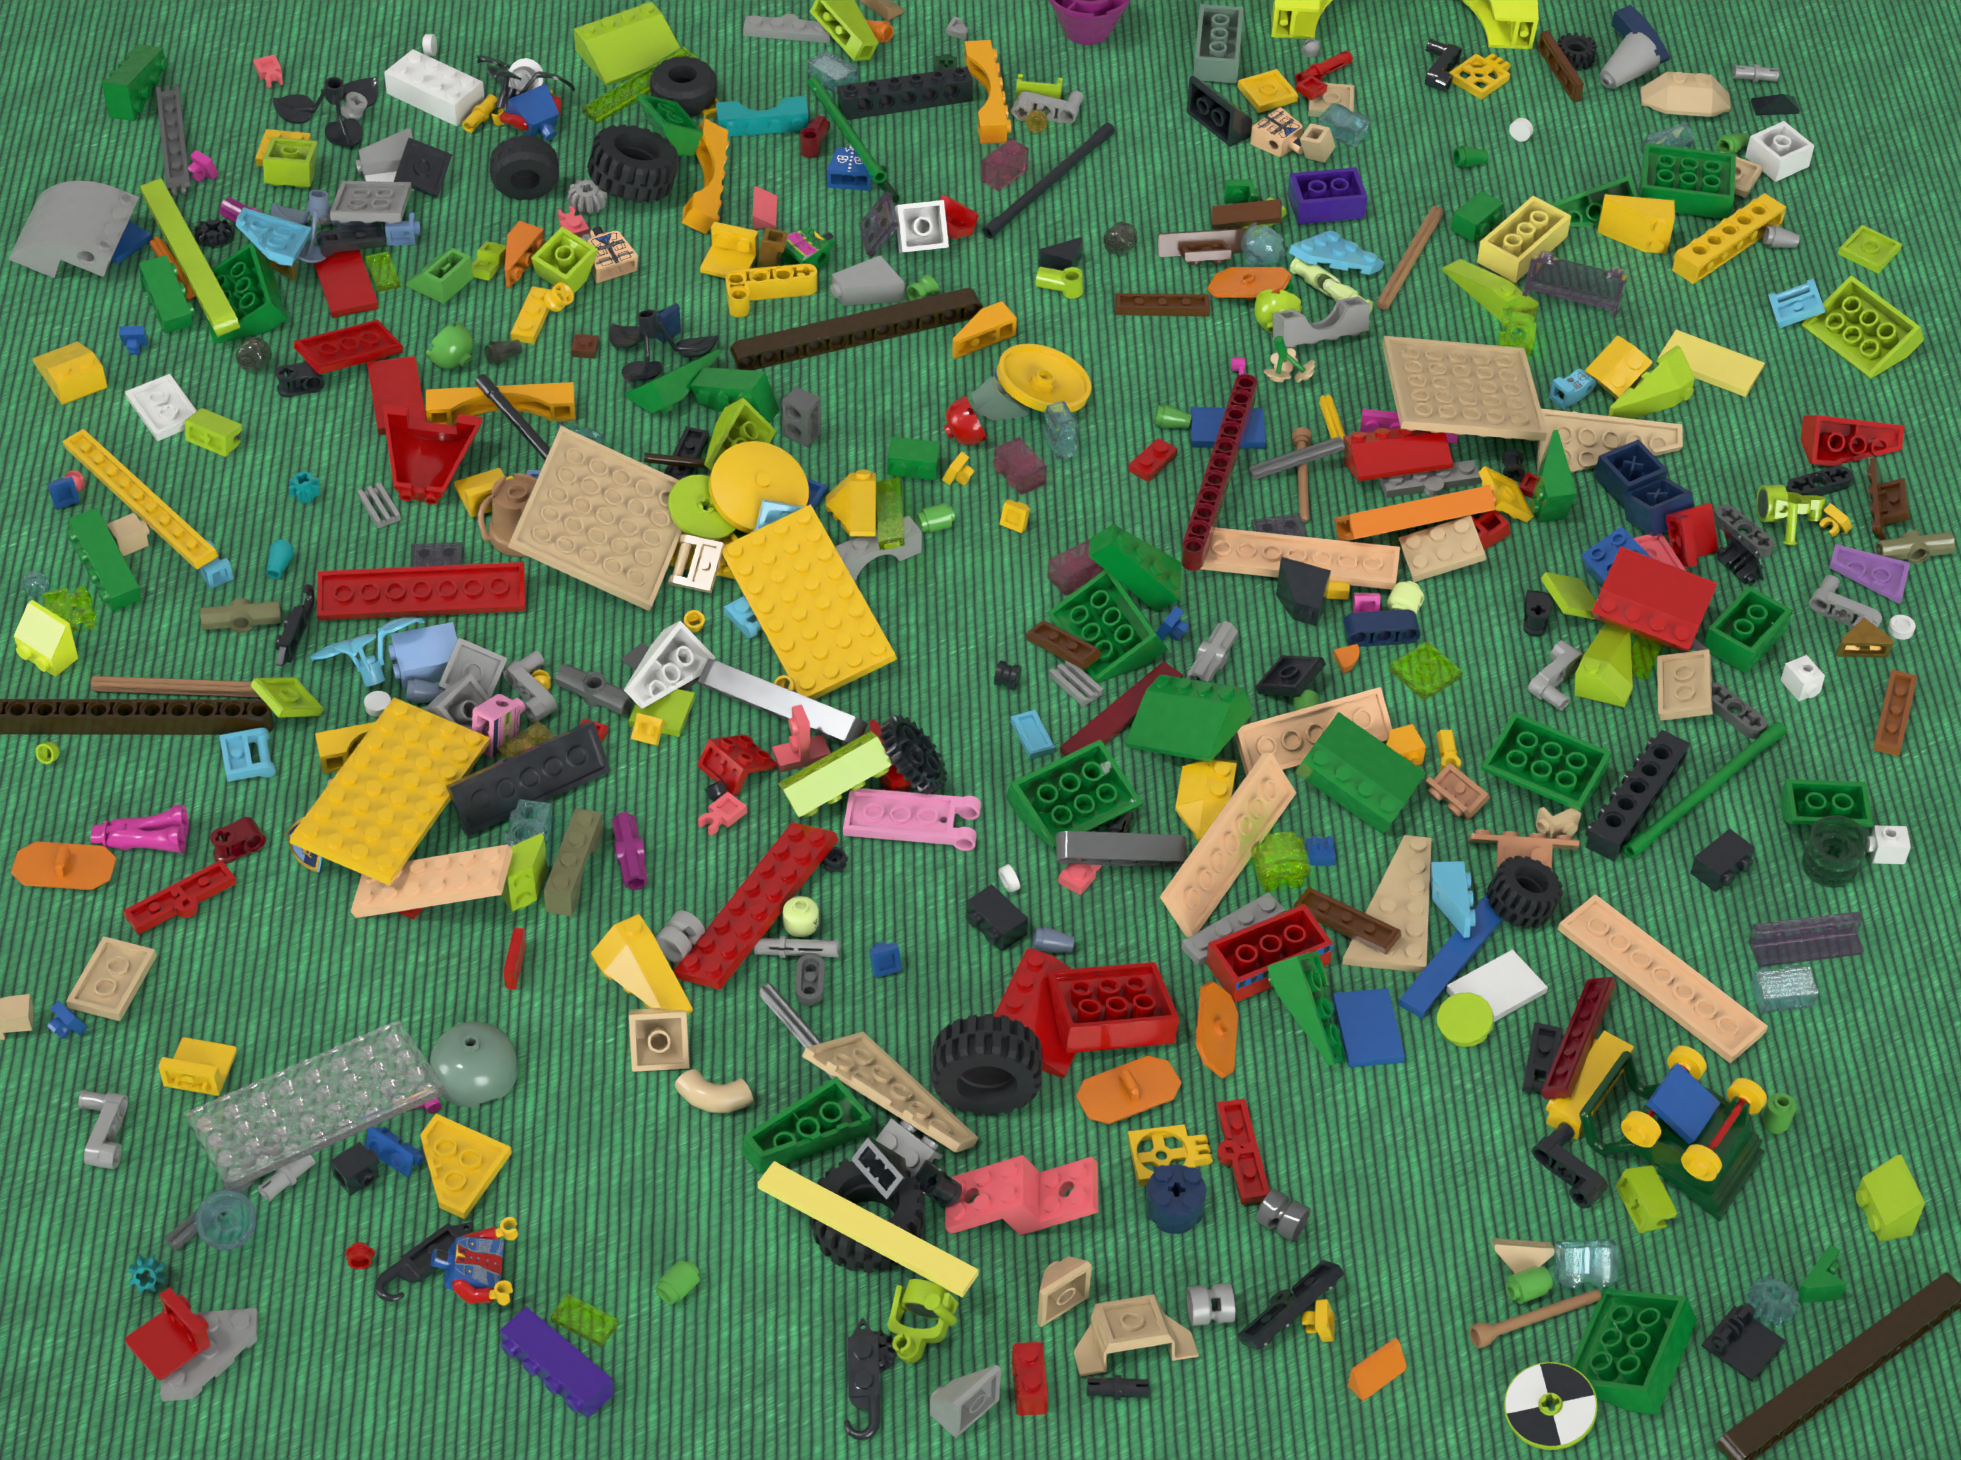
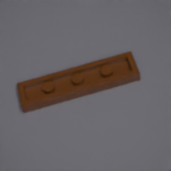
(1560, 66)
(1162, 304)
(1349, 921)

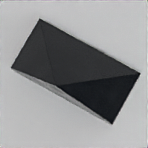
(1775, 105)
(881, 1166)

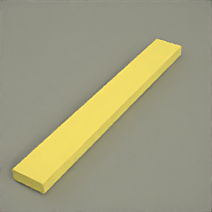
(868, 1229)

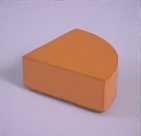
(1346, 657)

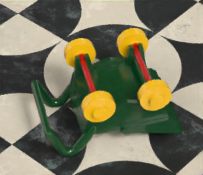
(1710, 1167)

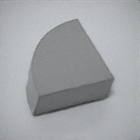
(957, 29)

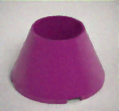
(1088, 20)

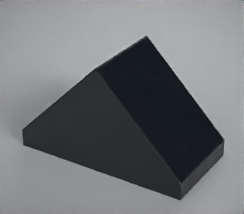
(1061, 255)

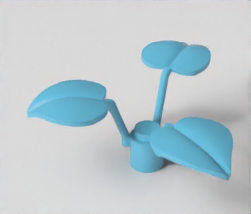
(368, 666)

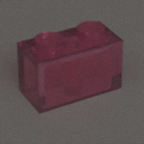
(1004, 164)
(1020, 466)
(1073, 568)

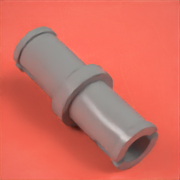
(1755, 73)
(285, 1177)

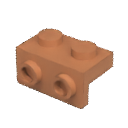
(1457, 791)

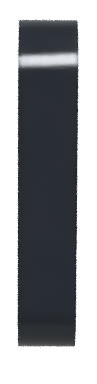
(1834, 479)

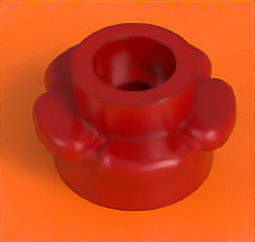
(359, 1255)

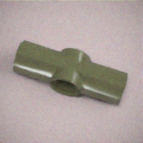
(1916, 546)
(240, 615)

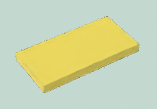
(1717, 364)

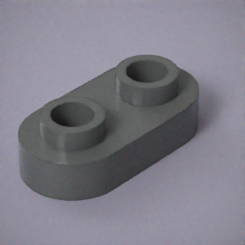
(810, 982)

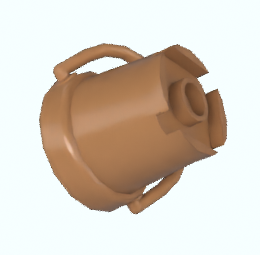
(508, 503)

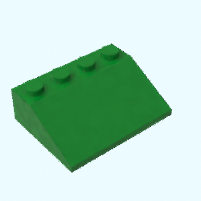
(1693, 178)
(252, 293)
(1111, 621)
(1188, 717)
(1547, 761)
(1360, 772)
(1073, 794)
(1634, 1347)

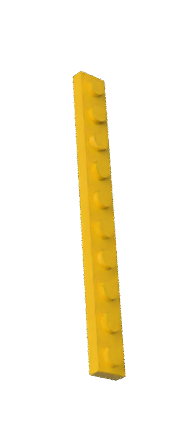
(140, 499)

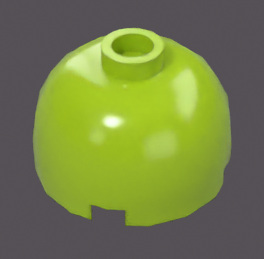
(1270, 303)

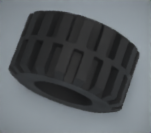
(1524, 892)

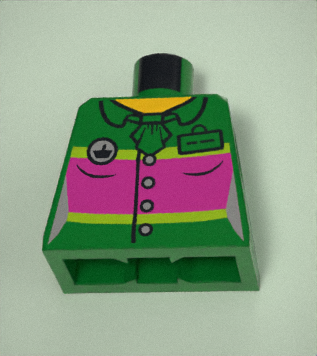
(807, 247)

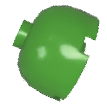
(451, 347)

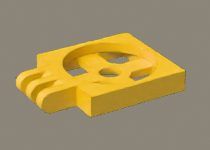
(1483, 66)
(1194, 1149)

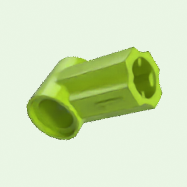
(1068, 281)

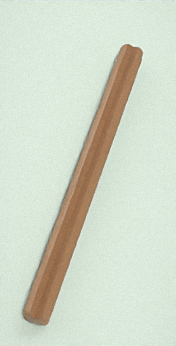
(1409, 258)
(173, 686)

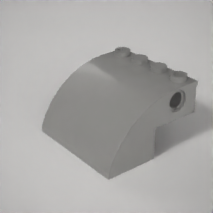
(76, 225)

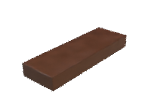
(1246, 213)
(1063, 644)

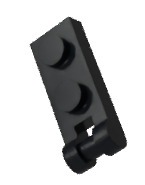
(350, 239)
(1542, 1052)

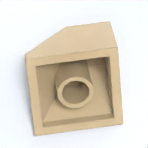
(658, 1039)
(1063, 1287)

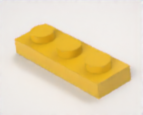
(531, 317)

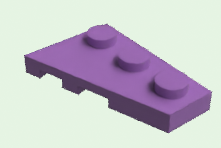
(1871, 570)

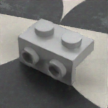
(902, 1139)

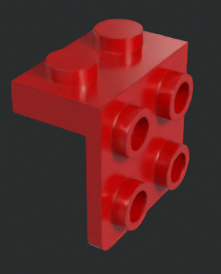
(169, 1337)

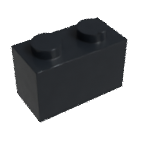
(1723, 860)
(996, 918)

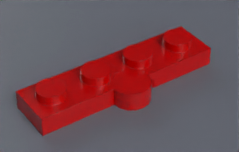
(180, 897)
(1241, 1151)

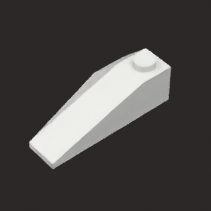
(668, 664)

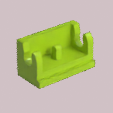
(1045, 89)
(212, 432)
(1645, 1198)

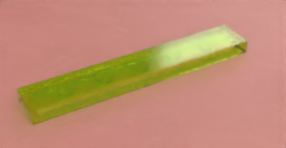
(626, 92)
(890, 513)

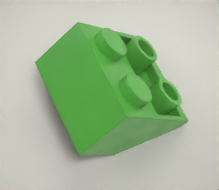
(443, 276)

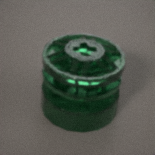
(1834, 851)

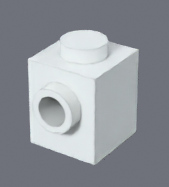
(1802, 678)
(1889, 844)

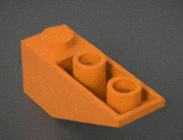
(521, 245)

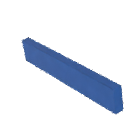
(1450, 961)

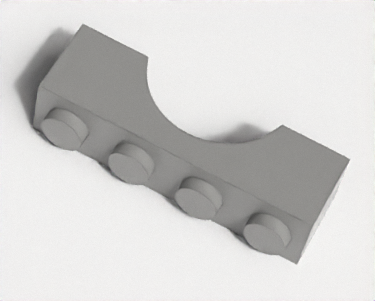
(1347, 318)
(863, 549)

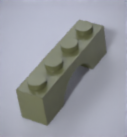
(565, 879)

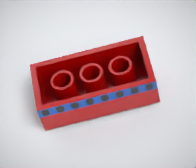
(1243, 957)

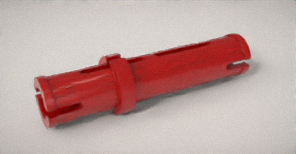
(1325, 67)

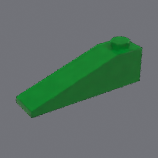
(1587, 205)
(670, 387)
(1301, 987)

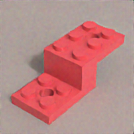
(1024, 1195)

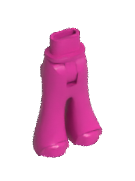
(158, 832)

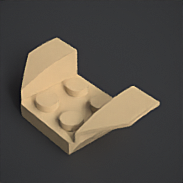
(1129, 1326)

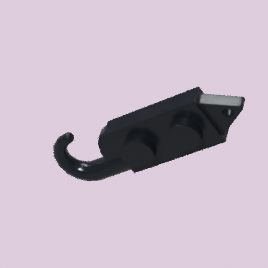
(294, 628)
(416, 1262)
(864, 1379)

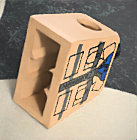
(1278, 134)
(613, 257)

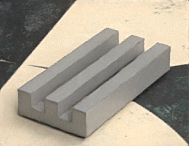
(363, 496)
(1079, 680)

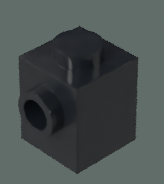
(355, 1168)

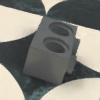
(801, 416)

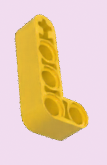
(768, 283)

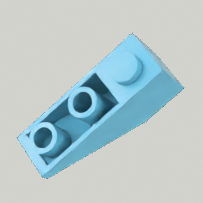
(1451, 894)

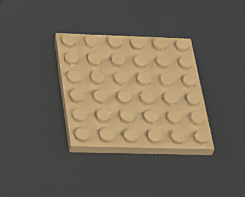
(1463, 388)
(600, 519)

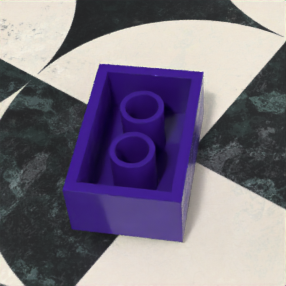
(1327, 195)

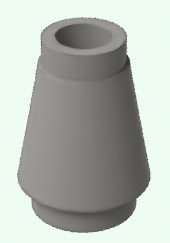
(1780, 238)

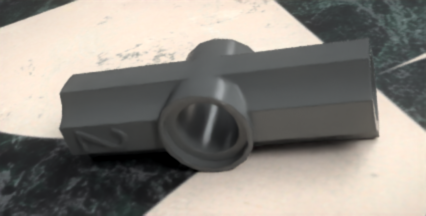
(594, 689)

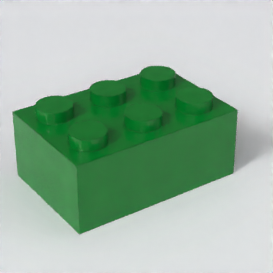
(1747, 629)

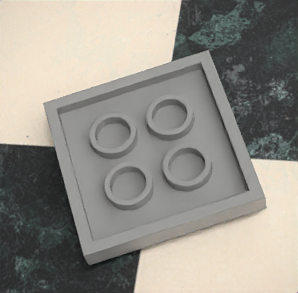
(370, 201)

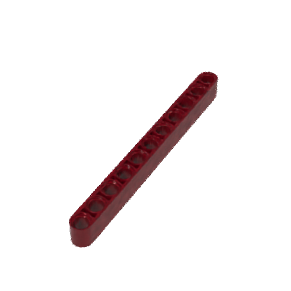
(1218, 472)

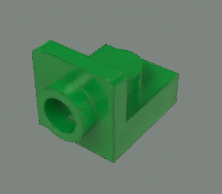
(1240, 191)

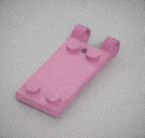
(911, 817)

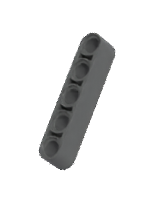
(1121, 849)

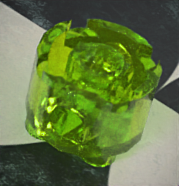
(1520, 318)
(1280, 861)

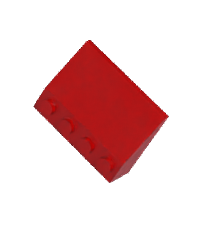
(1654, 600)
(1030, 1002)
(1112, 1007)

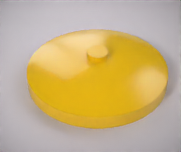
(1043, 377)
(754, 473)

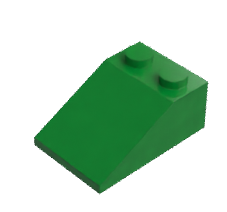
(1554, 484)

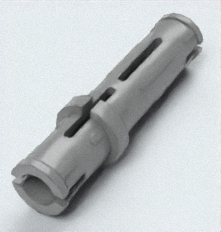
(797, 947)

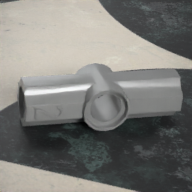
(1213, 653)

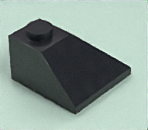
(1303, 590)

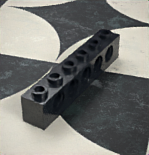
(905, 93)
(1637, 795)

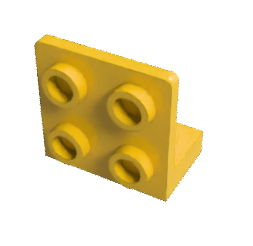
(730, 250)
(477, 488)
(198, 1066)

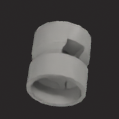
(679, 936)
(1200, 1305)

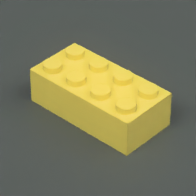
(1523, 234)

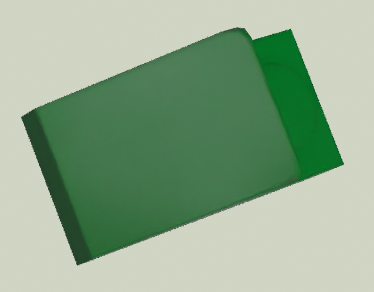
(1821, 1283)

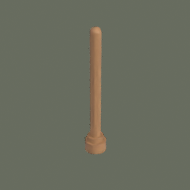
(1301, 439)
(1483, 1334)

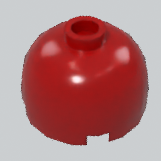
(963, 423)

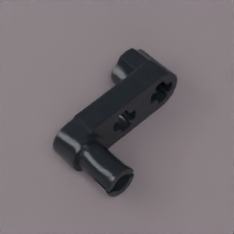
(1438, 75)
(1585, 1181)

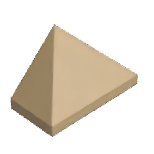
(1522, 1253)

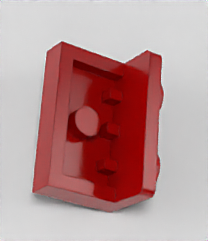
(959, 218)

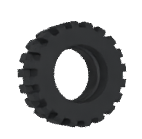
(633, 163)
(987, 1065)
(855, 1187)

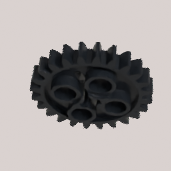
(913, 754)

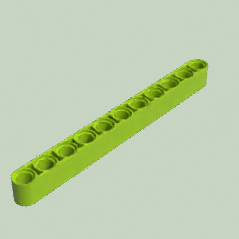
(189, 257)

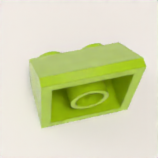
(290, 162)
(565, 259)
(525, 872)
(1890, 1200)

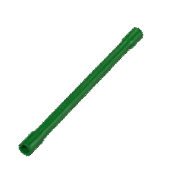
(872, 166)
(1644, 839)

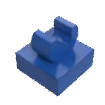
(133, 338)
(63, 492)
(1173, 625)
(1320, 851)
(885, 959)
(65, 1021)

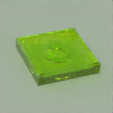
(1425, 670)

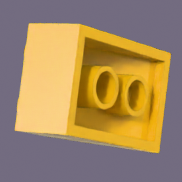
(1638, 222)
(71, 372)

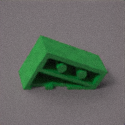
(166, 294)
(721, 387)

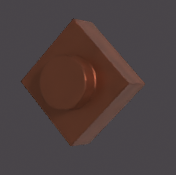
(585, 346)

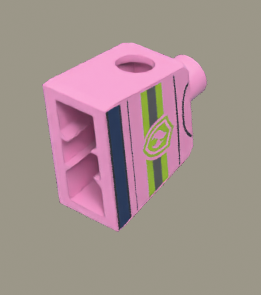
(498, 720)

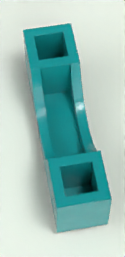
(786, 117)

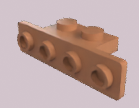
(1534, 846)

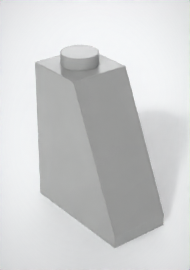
(383, 155)
(868, 283)

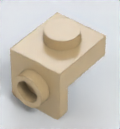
(1561, 824)

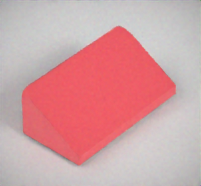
(764, 209)

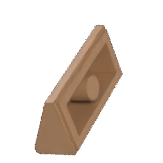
(885, 8)

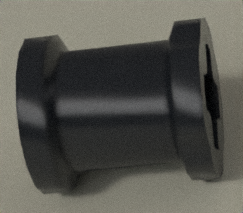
(1513, 464)

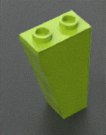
(847, 26)

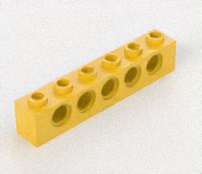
(1727, 238)

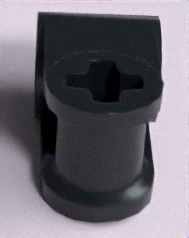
(300, 378)
(1536, 610)
(938, 1184)

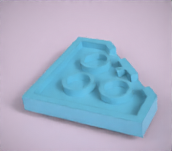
(273, 236)
(1336, 251)

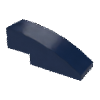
(1630, 20)

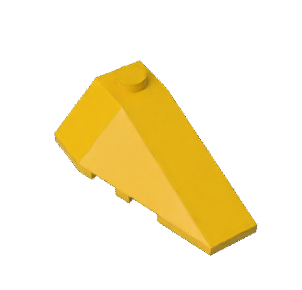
(855, 503)
(638, 964)

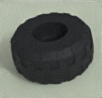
(685, 82)
(524, 167)

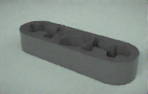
(1733, 519)
(1747, 722)

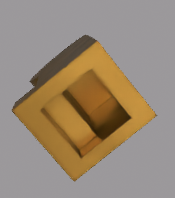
(771, 247)

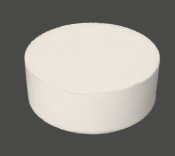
(429, 45)
(1521, 129)
(1901, 627)
(376, 703)
(1009, 878)

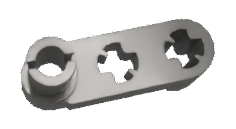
(1058, 110)
(1832, 605)
(1565, 662)
(538, 700)
(100, 1147)

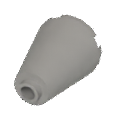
(1630, 60)

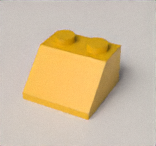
(1619, 367)

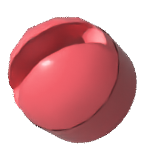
(78, 479)

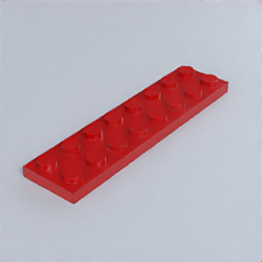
(421, 591)
(755, 905)

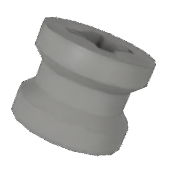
(353, 106)

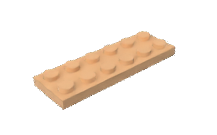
(1294, 733)
(436, 882)

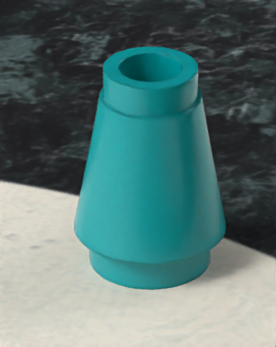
(279, 557)

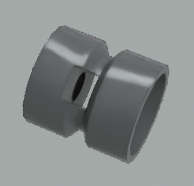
(1283, 1215)

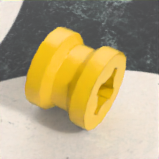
(558, 297)

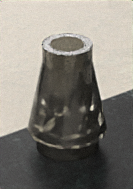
(500, 351)

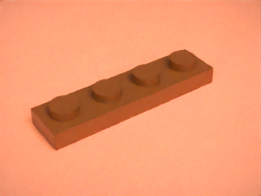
(1895, 712)

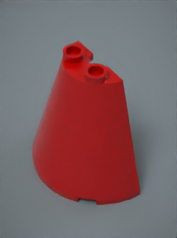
(425, 453)

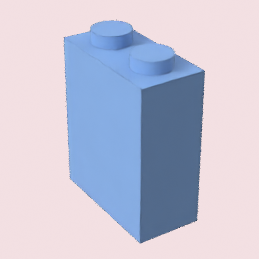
(422, 652)

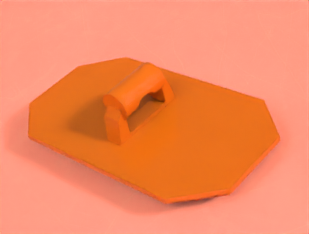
(1248, 282)
(63, 865)
(1217, 1029)
(1128, 1089)

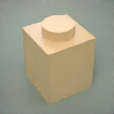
(1317, 142)
(129, 533)

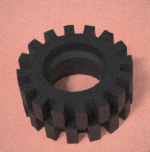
(1578, 50)

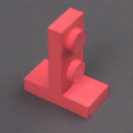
(802, 748)

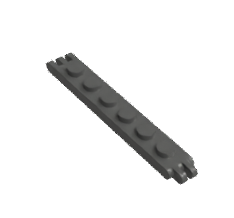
(173, 139)

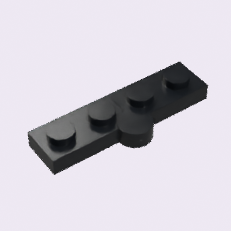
(1288, 1305)

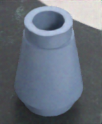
(422, 691)
(1052, 941)

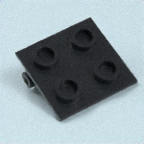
(1740, 558)
(1743, 1341)

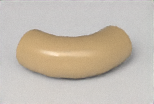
(713, 1097)

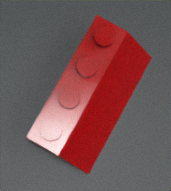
(1395, 453)

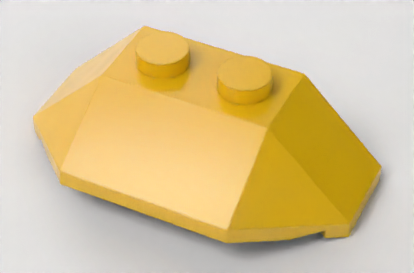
(1204, 792)

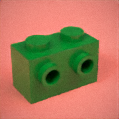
(1477, 216)
(913, 458)

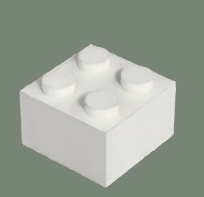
(1779, 151)
(921, 226)

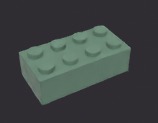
(1218, 43)

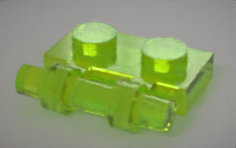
(61, 604)

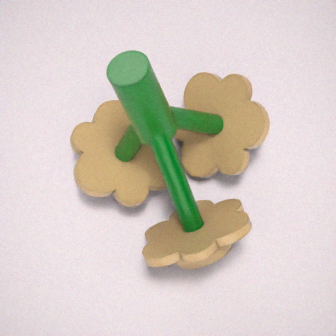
(1284, 361)

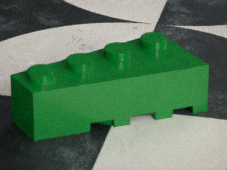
(133, 81)

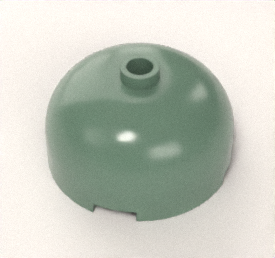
(474, 1063)

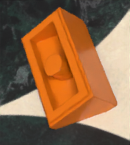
(1377, 1370)

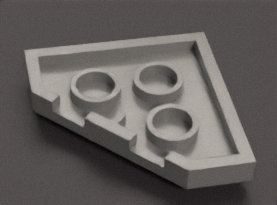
(228, 1335)

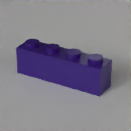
(556, 1363)

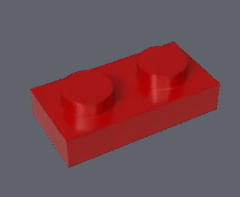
(1153, 459)

